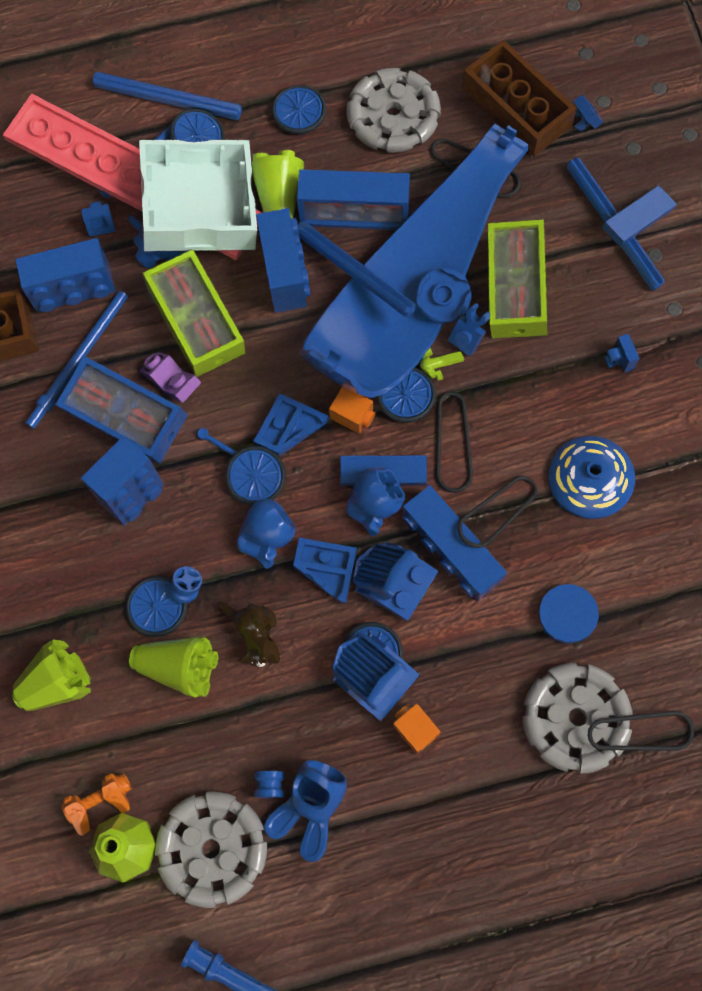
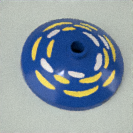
(583, 492)

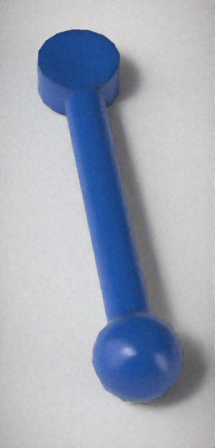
(203, 434)

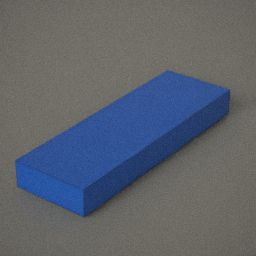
(639, 216)
(408, 469)

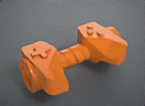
(113, 791)

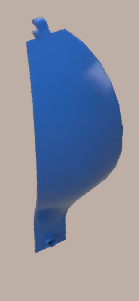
(363, 338)

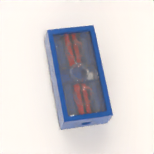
(353, 199)
(122, 408)

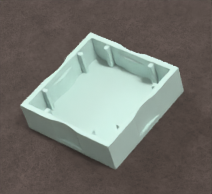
(197, 195)

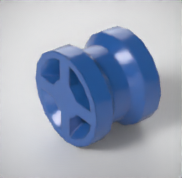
(188, 577)
(269, 784)

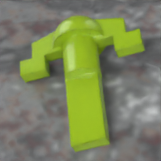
(428, 365)

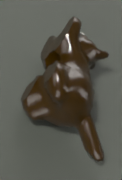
(254, 626)

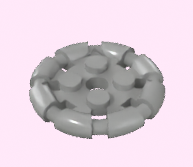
(393, 96)
(558, 720)
(192, 854)

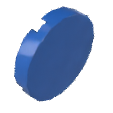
(443, 295)
(568, 613)

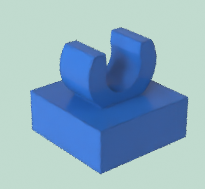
(587, 113)
(98, 219)
(623, 354)

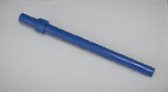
(46, 402)

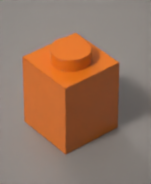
(352, 410)
(415, 727)

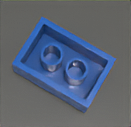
(283, 260)
(65, 275)
(124, 481)

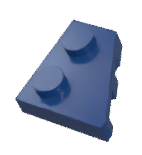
(288, 425)
(326, 565)

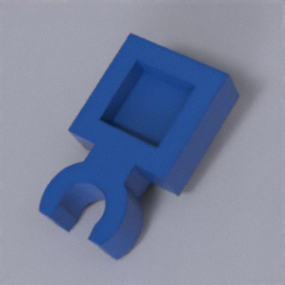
(467, 331)

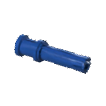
(215, 968)

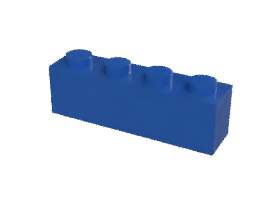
(438, 527)

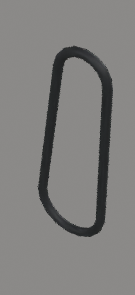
(468, 151)
(467, 441)
(481, 545)
(642, 748)

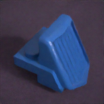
(393, 578)
(372, 673)

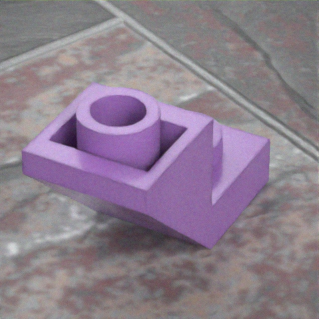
(169, 377)

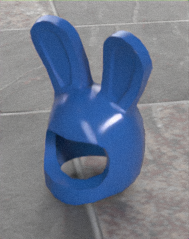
(316, 796)

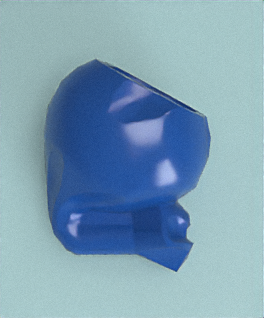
(375, 497)
(264, 531)

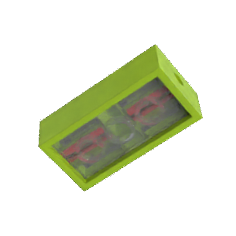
(517, 279)
(194, 313)

